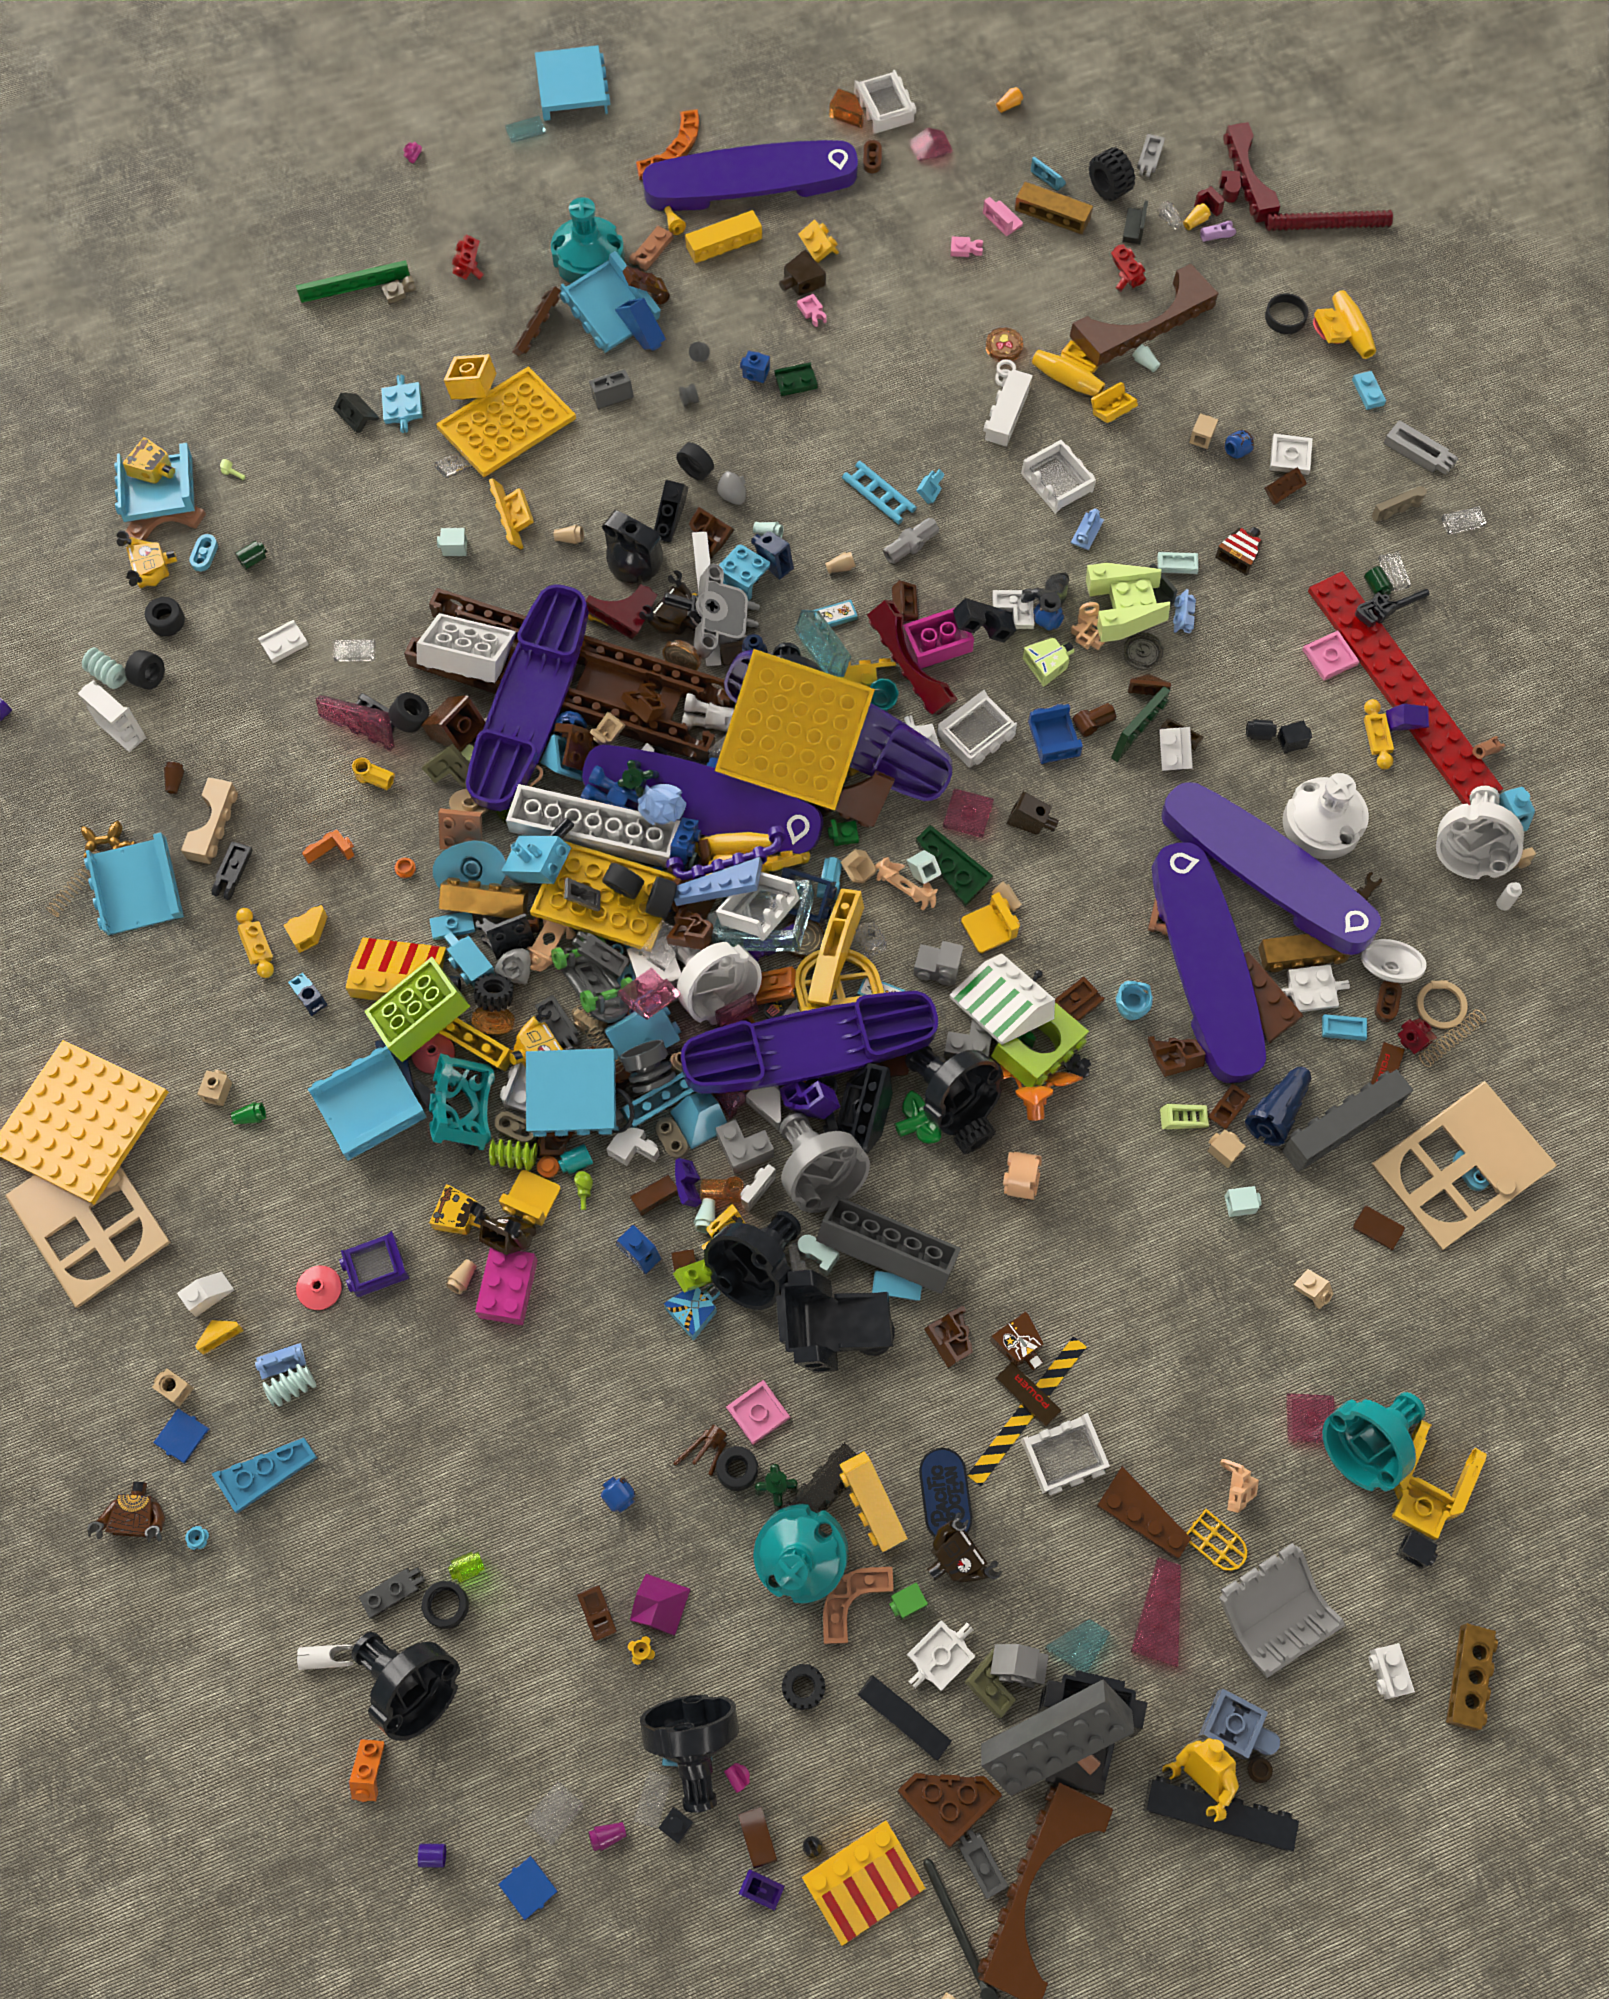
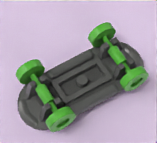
(592, 984)

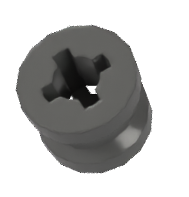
(688, 394)

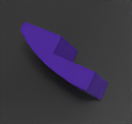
(685, 1178)

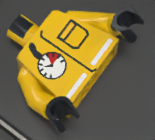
(146, 560)
(534, 1037)

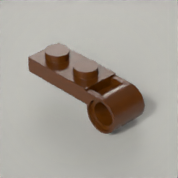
(647, 282)

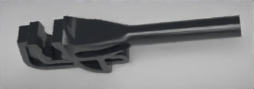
(1381, 608)

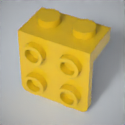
(991, 924)
(530, 1198)

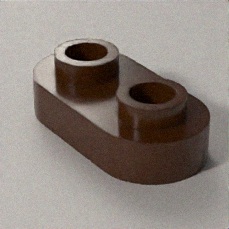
(872, 156)
(1388, 1002)

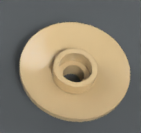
(462, 801)

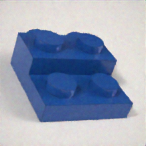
(684, 840)

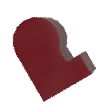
(1231, 183)

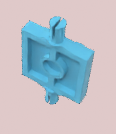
(402, 403)

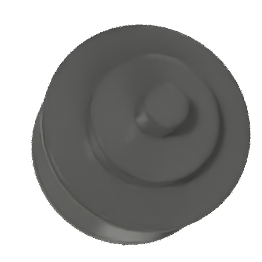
(699, 351)

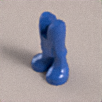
(616, 796)

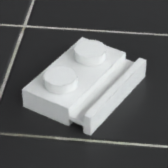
(283, 641)
(1176, 748)
(753, 1193)

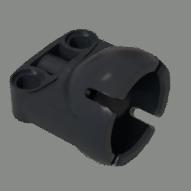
(631, 548)

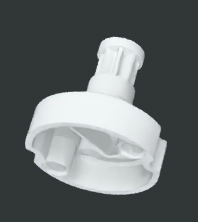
(1324, 815)
(1480, 837)
(715, 978)

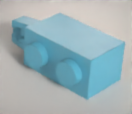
(467, 959)

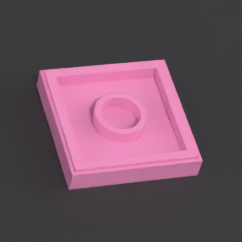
(1330, 655)
(758, 1412)

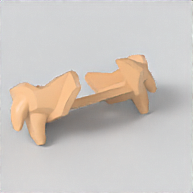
(890, 872)
(541, 953)

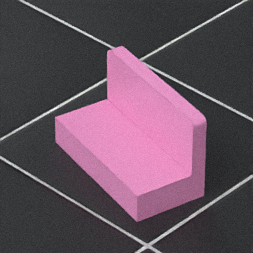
(1001, 216)

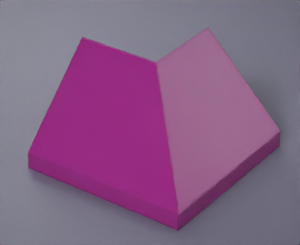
(659, 1604)

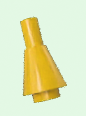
(675, 223)

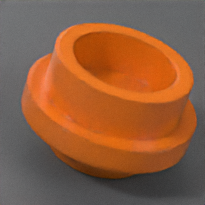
(405, 867)
(547, 1166)

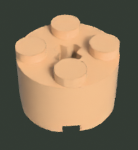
(1022, 1175)

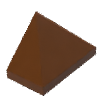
(1147, 685)

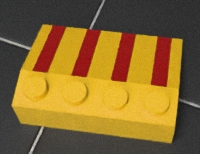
(384, 964)
(863, 1882)

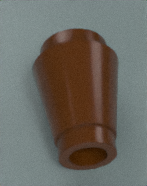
(173, 776)

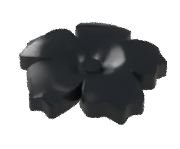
(1078, 1066)

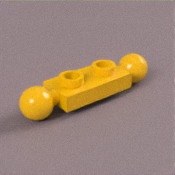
(1378, 734)
(785, 859)
(255, 942)

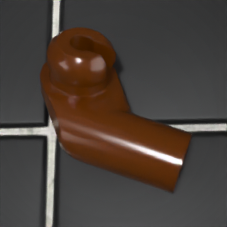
(705, 852)

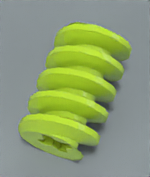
(512, 1155)

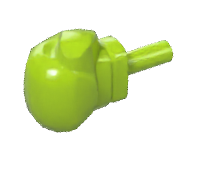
(584, 1183)

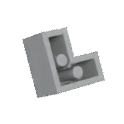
(938, 963)
(977, 1040)
(742, 1151)
(1019, 1664)

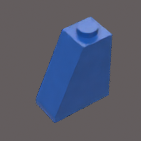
(641, 323)

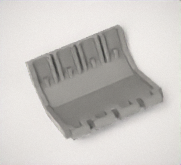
(1278, 1611)

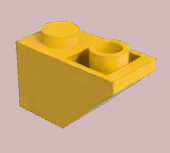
(307, 928)

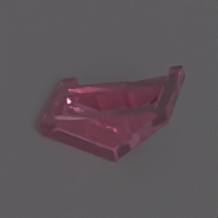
(930, 144)

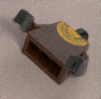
(131, 1516)

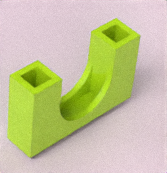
(1033, 1067)

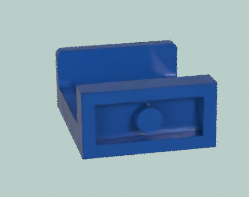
(1054, 733)

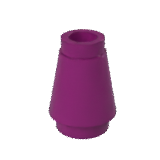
(606, 1835)

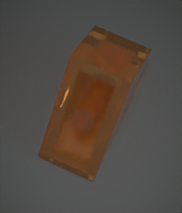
(846, 108)

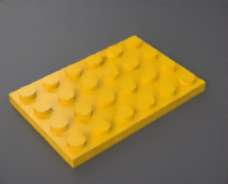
(506, 421)
(619, 917)

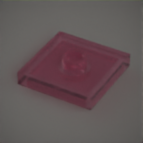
(968, 813)
(1307, 1416)

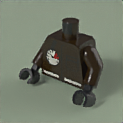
(668, 618)
(503, 1234)
(958, 1555)

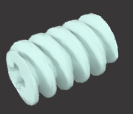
(103, 668)
(289, 1385)

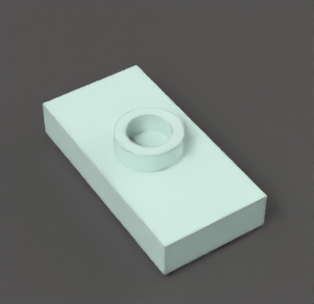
(1178, 562)

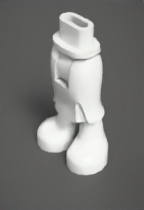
(716, 716)

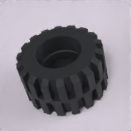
(1111, 174)

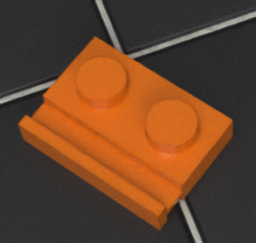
(776, 985)

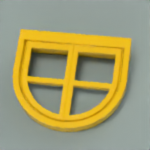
(854, 957)

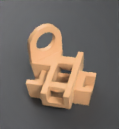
(1086, 620)
(1242, 1487)

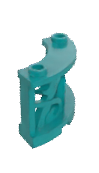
(452, 1128)

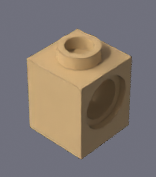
(180, 1391)

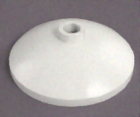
(1393, 961)

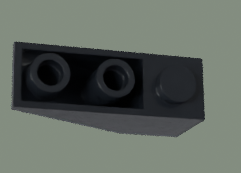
(670, 509)

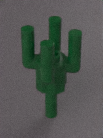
(636, 778)
(776, 1486)

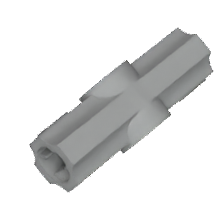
(911, 540)

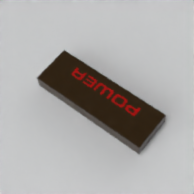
(1028, 1394)

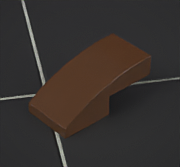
(1229, 1106)
(596, 1612)
(757, 1837)

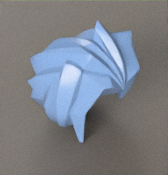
(661, 804)

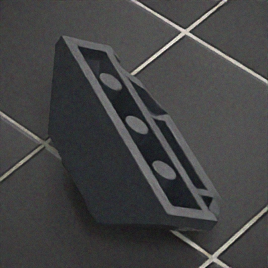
(866, 1105)

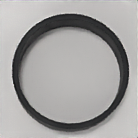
(1288, 298)

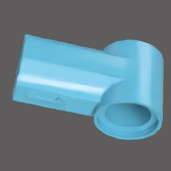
(831, 871)

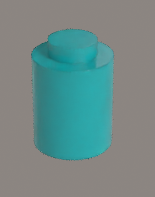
(575, 1160)

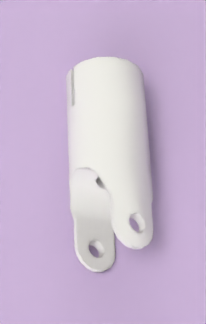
(321, 1657)

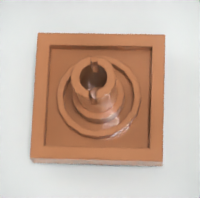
(458, 827)

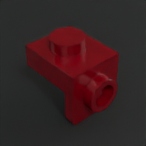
(1211, 199)

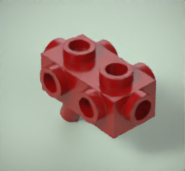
(464, 260)
(1130, 270)

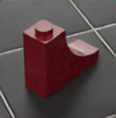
(624, 613)

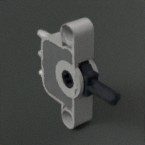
(716, 611)

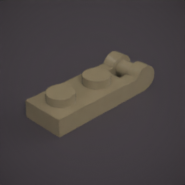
(1399, 504)

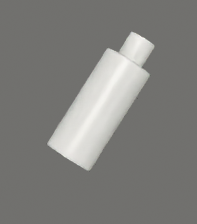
(1509, 896)

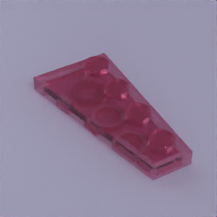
(358, 718)
(1159, 1621)

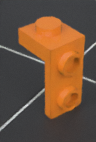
(328, 842)
(365, 1770)

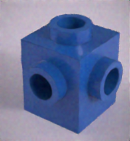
(755, 366)

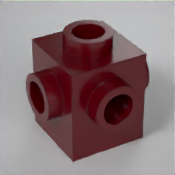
(1416, 1035)

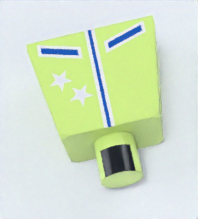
(1047, 659)

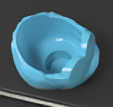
(1133, 1001)

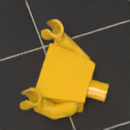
(1211, 1769)

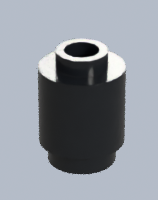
(1261, 729)

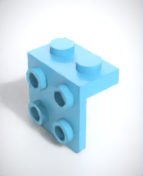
(743, 569)

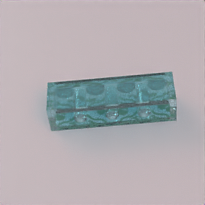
(822, 643)

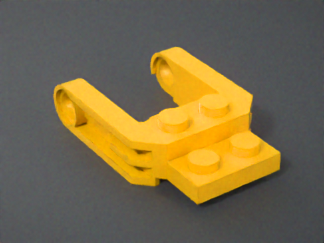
(1426, 1506)

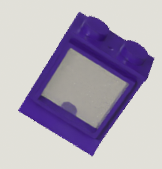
(373, 1265)

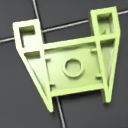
(1130, 597)

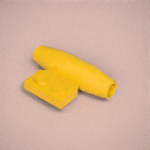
(1346, 324)
(1070, 369)
(725, 845)

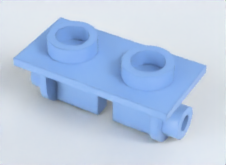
(1088, 529)
(1183, 605)
(280, 1361)

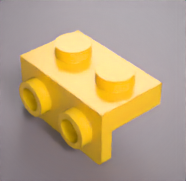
(818, 241)
(1113, 403)

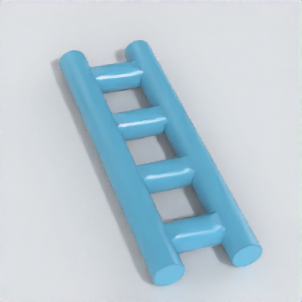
(878, 481)

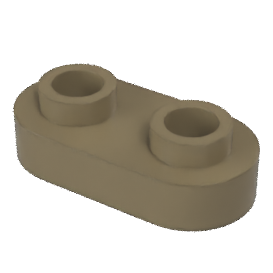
(516, 1127)
(671, 1137)

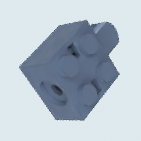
(1238, 1727)

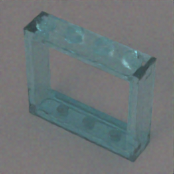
(778, 939)

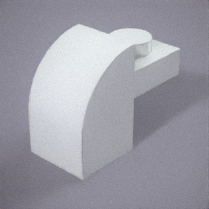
(628, 1143)

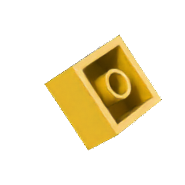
(470, 377)

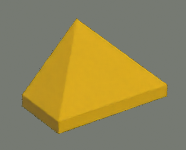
(216, 1334)

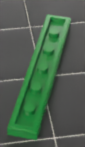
(352, 281)

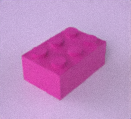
(936, 639)
(506, 1286)

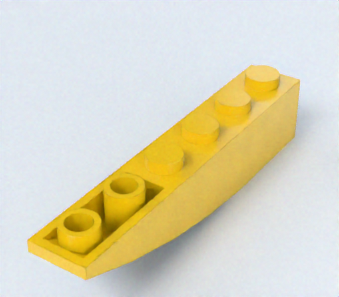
(835, 945)

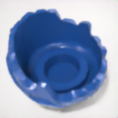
(570, 718)

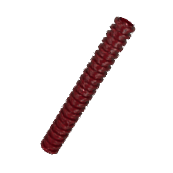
(1329, 220)

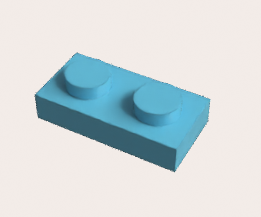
(1369, 390)

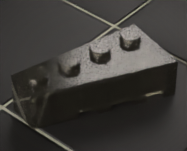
(826, 1482)

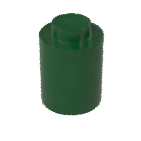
(251, 554)
(1378, 581)

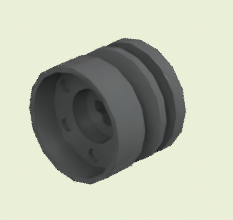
(648, 1067)

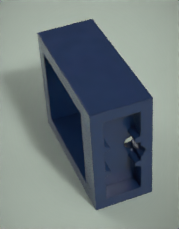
(830, 893)

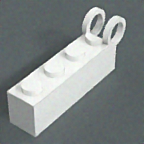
(1009, 403)

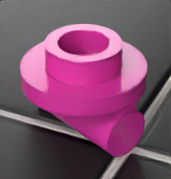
(412, 151)
(738, 1776)

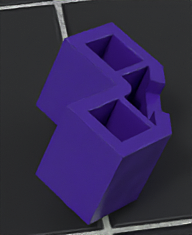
(812, 1100)

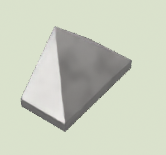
(582, 894)

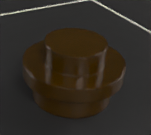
(1260, 1770)

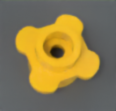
(637, 1656)

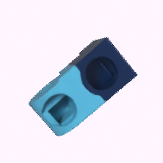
(307, 994)

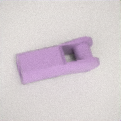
(1218, 231)

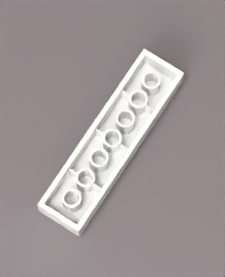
(596, 825)

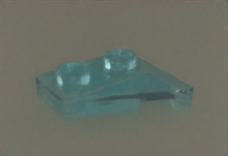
(1080, 1645)

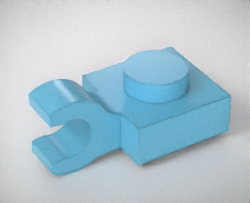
(929, 486)

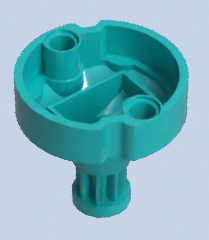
(584, 241)
(1373, 1441)
(800, 1554)

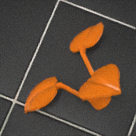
(1035, 1097)

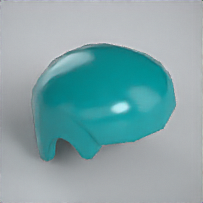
(885, 694)

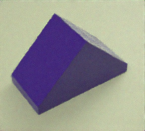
(1407, 717)
(761, 1889)

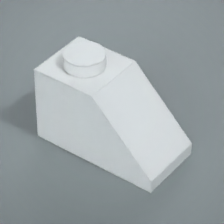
(767, 1104)
(205, 1293)

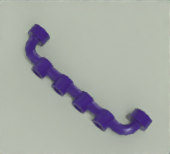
(776, 836)

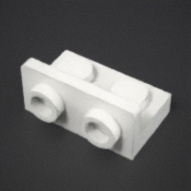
(514, 1093)
(1391, 1671)

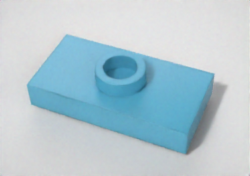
(457, 923)

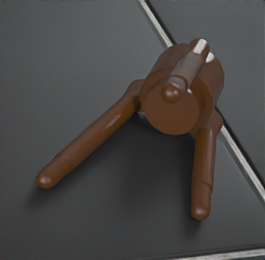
(712, 1438)

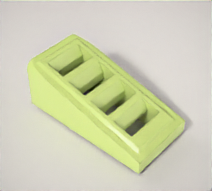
(1170, 1116)

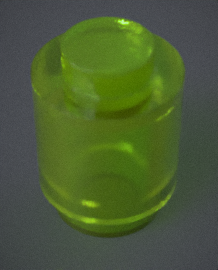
(466, 1566)

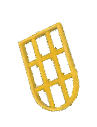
(1214, 1532)

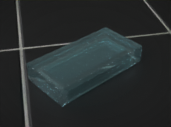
(525, 129)

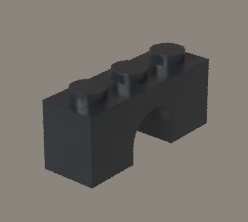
(972, 615)

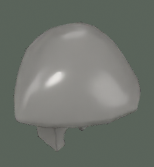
(732, 488)
(514, 966)

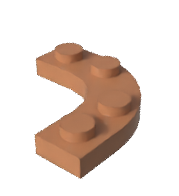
(142, 528)
(848, 1589)

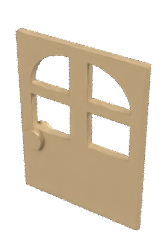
(1490, 1141)
(48, 1209)

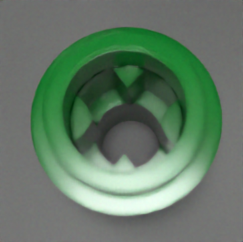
(249, 1114)

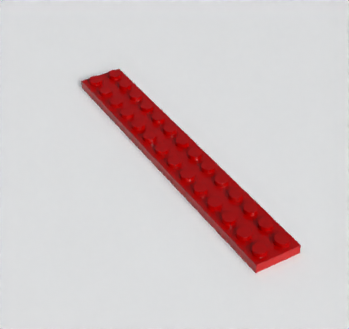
(1403, 685)

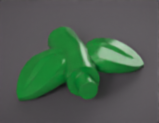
(916, 1120)

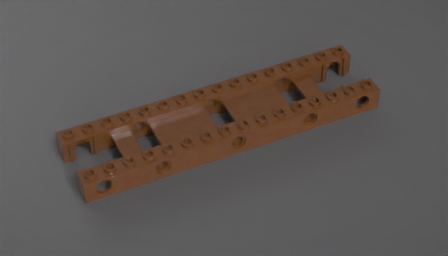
(607, 675)

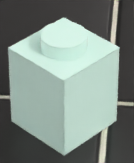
(452, 542)
(924, 867)
(1242, 1201)

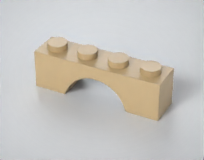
(202, 843)

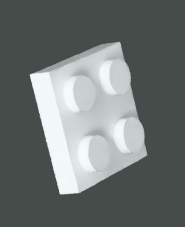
(1290, 452)

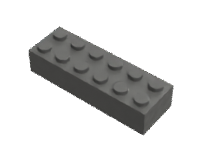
(1347, 1120)
(888, 1244)
(1057, 1737)

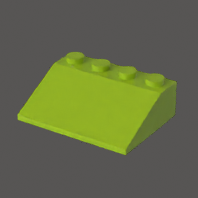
(416, 1009)

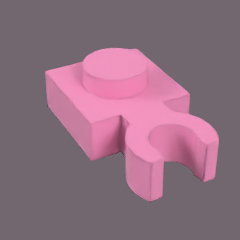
(962, 247)
(811, 308)

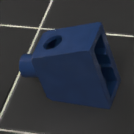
(776, 552)

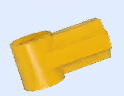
(373, 775)

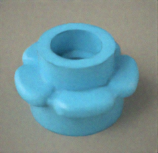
(192, 1533)

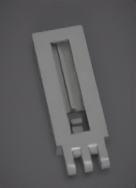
(1413, 446)

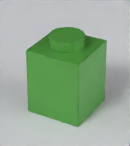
(907, 1601)

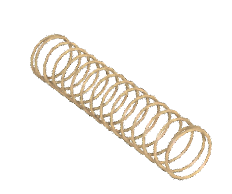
(67, 892)
(587, 1018)
(1450, 1039)

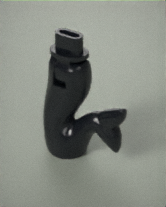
(1052, 596)

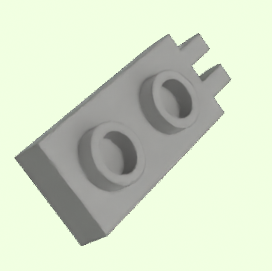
(1150, 154)

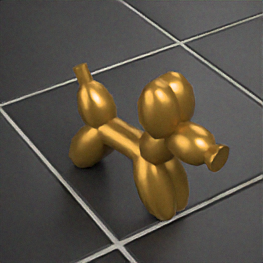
(112, 838)

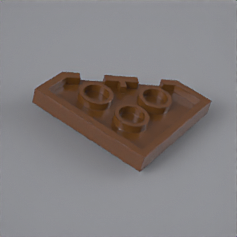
(949, 1802)

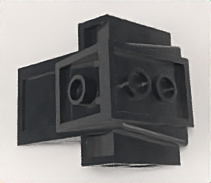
(821, 1325)
(1055, 1692)

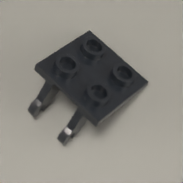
(507, 935)

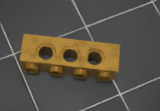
(1458, 1712)

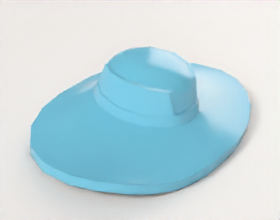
(470, 862)

